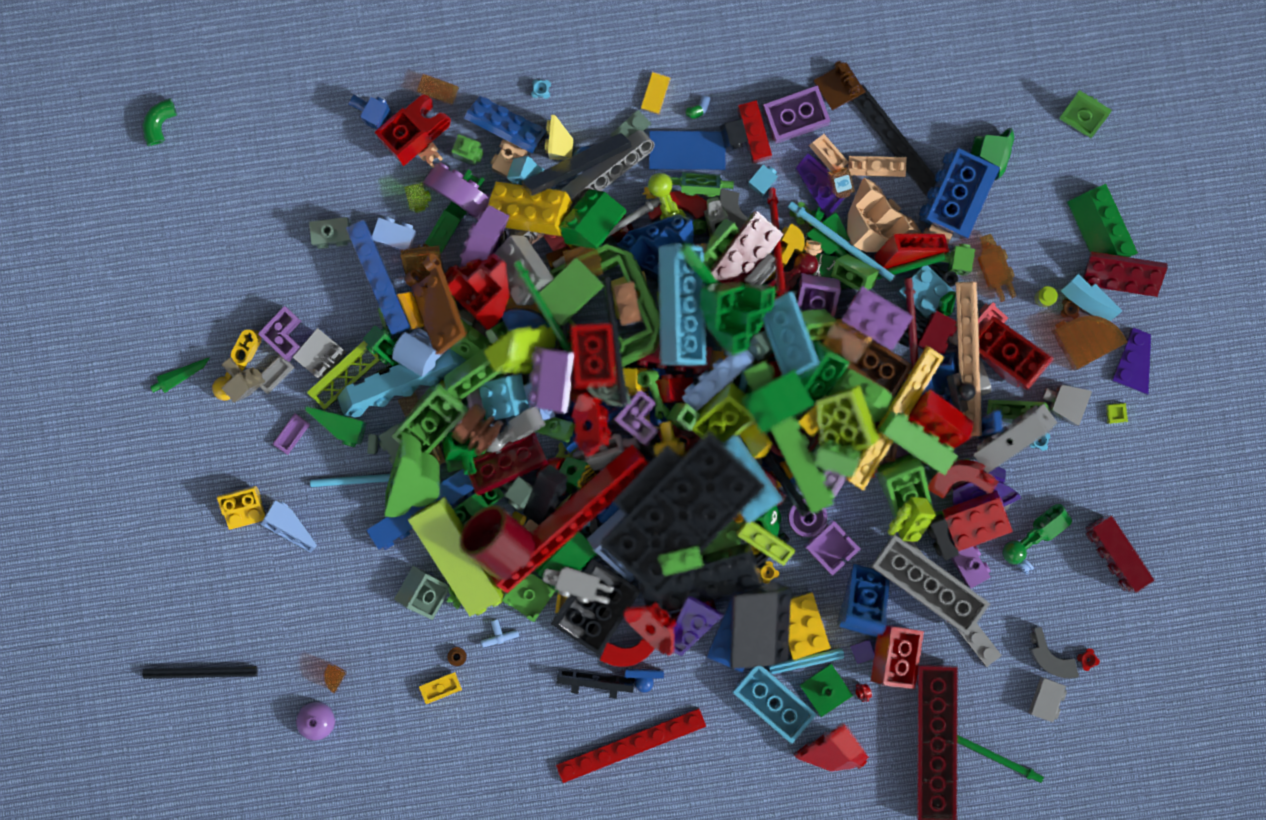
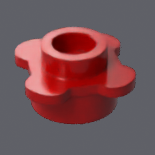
(1088, 664)
(863, 692)

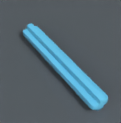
(809, 660)

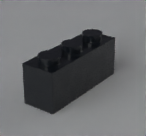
(545, 494)

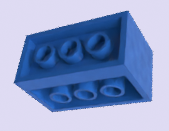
(970, 193)

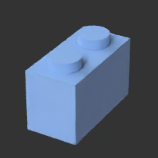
(393, 234)

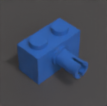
(374, 112)

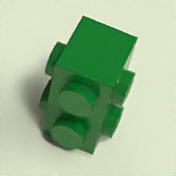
(380, 342)

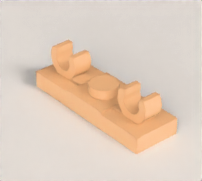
(877, 166)

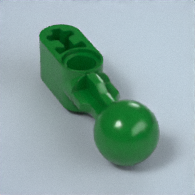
(1044, 528)

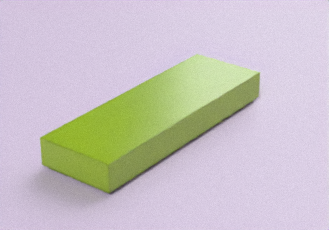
(765, 542)

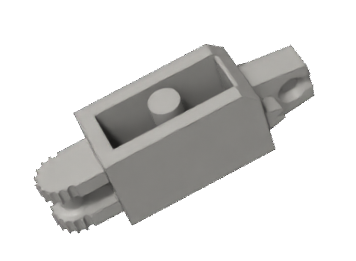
(577, 583)

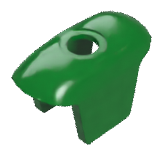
(995, 149)

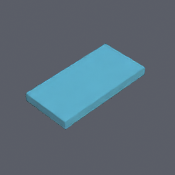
(789, 336)

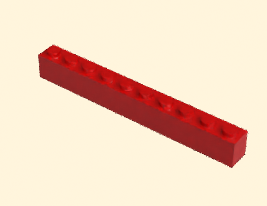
(579, 511)

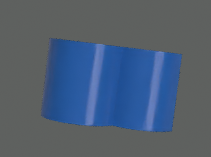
(865, 602)

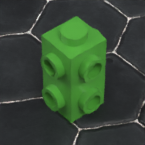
(837, 458)

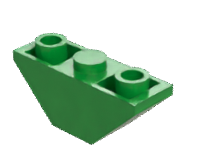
(475, 503)

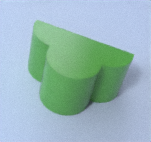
(432, 417)
(412, 478)
(902, 481)

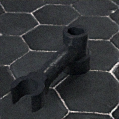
(944, 275)

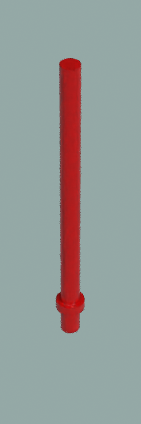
(772, 201)

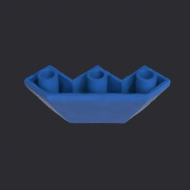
(646, 240)

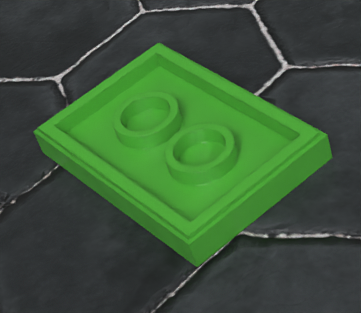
(570, 291)

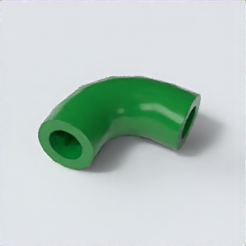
(154, 119)

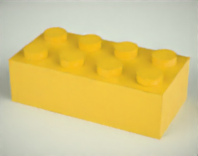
(531, 213)

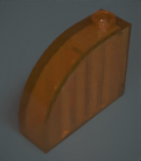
(1087, 339)

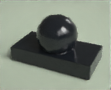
(960, 391)

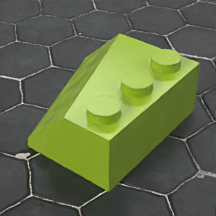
(516, 349)
(846, 419)

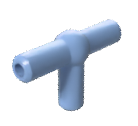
(499, 638)

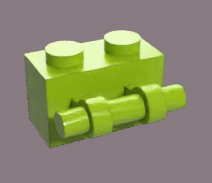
(912, 519)

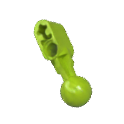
(660, 186)

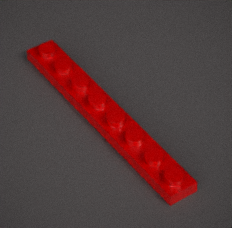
(631, 745)

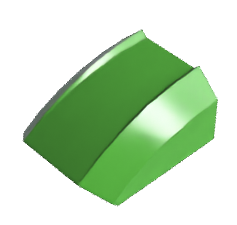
(719, 241)

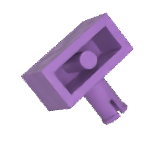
(971, 567)

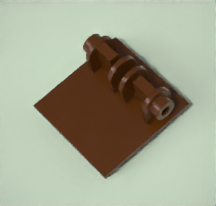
(839, 85)

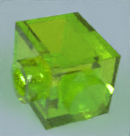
(417, 197)

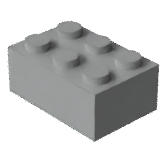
(517, 249)

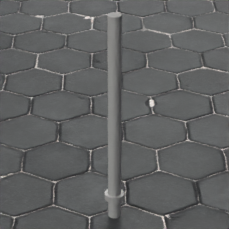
(648, 207)

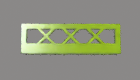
(338, 370)

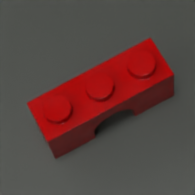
(756, 134)

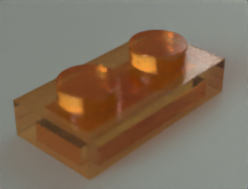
(438, 89)

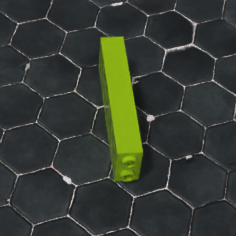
(441, 533)

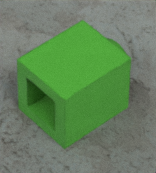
(683, 416)

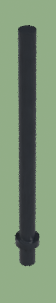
(622, 389)

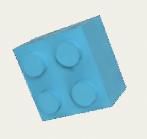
(928, 291)
(504, 397)

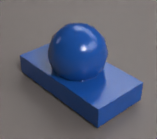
(644, 680)

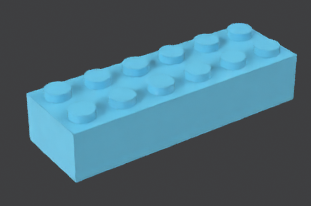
(680, 311)

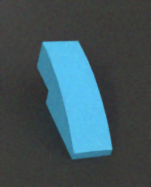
(1090, 298)

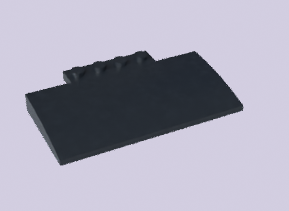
(679, 506)

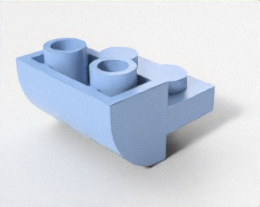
(416, 352)

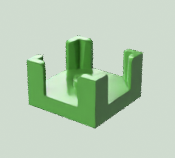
(529, 596)

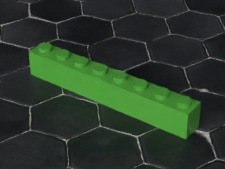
(794, 448)

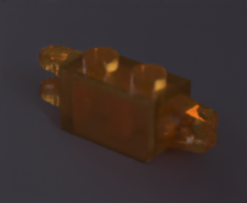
(995, 267)

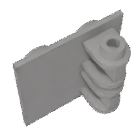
(319, 354)

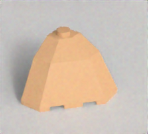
(875, 219)

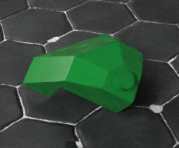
(735, 312)

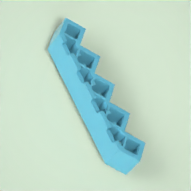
(400, 381)

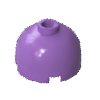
(324, 721)

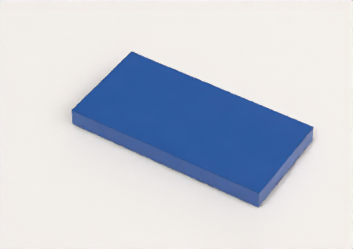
(687, 150)

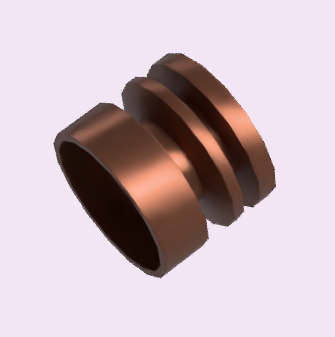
(476, 429)

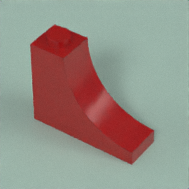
(910, 247)

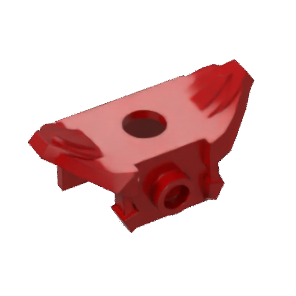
(586, 410)
(659, 637)

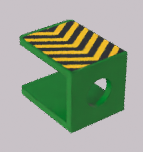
(576, 477)

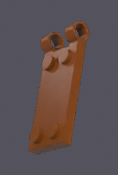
(436, 305)

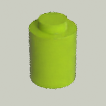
(1046, 296)

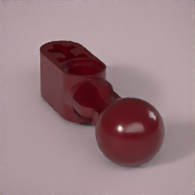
(803, 263)

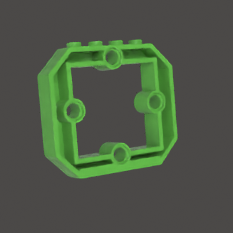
(646, 341)

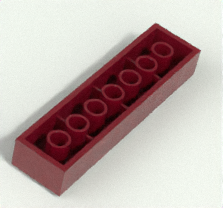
(937, 742)

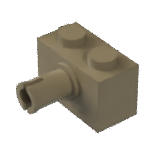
(242, 382)

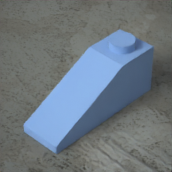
(287, 525)

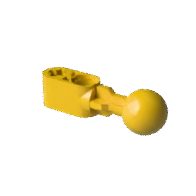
(250, 350)

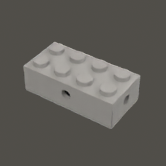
(1014, 437)

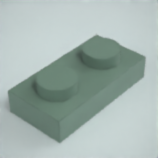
(632, 124)

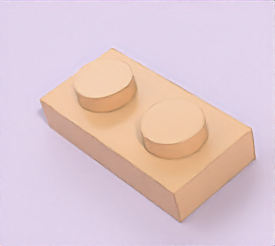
(828, 153)

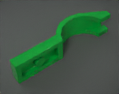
(450, 219)

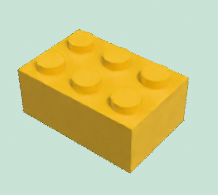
(806, 627)

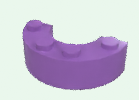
(457, 189)

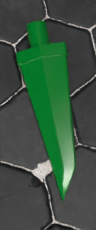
(173, 378)

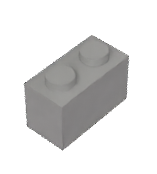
(1047, 699)

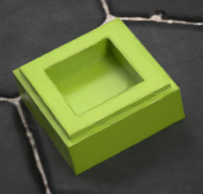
(1116, 413)

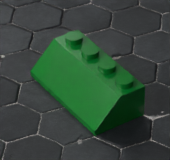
(1101, 223)

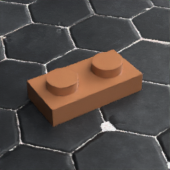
(627, 303)

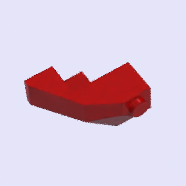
(481, 288)
(834, 751)

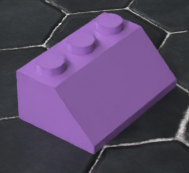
(550, 379)

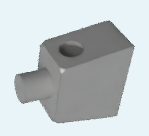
(1068, 402)

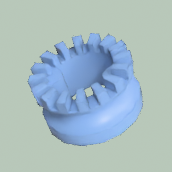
(1025, 566)

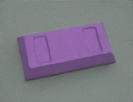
(291, 434)

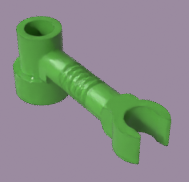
(649, 378)

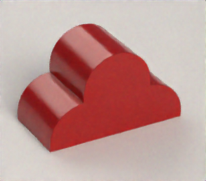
(1011, 354)

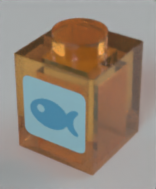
(841, 182)

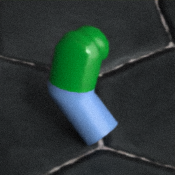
(698, 110)

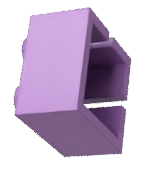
(830, 547)

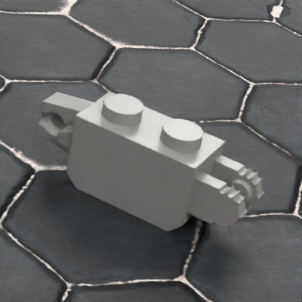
(607, 454)

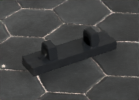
(595, 680)

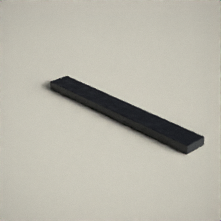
(895, 140)

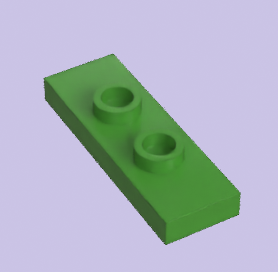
(557, 429)

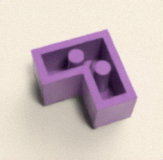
(277, 333)
(634, 416)

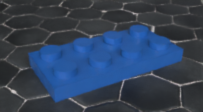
(505, 124)

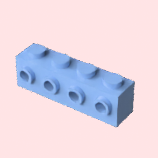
(714, 381)

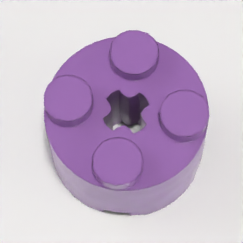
(807, 528)

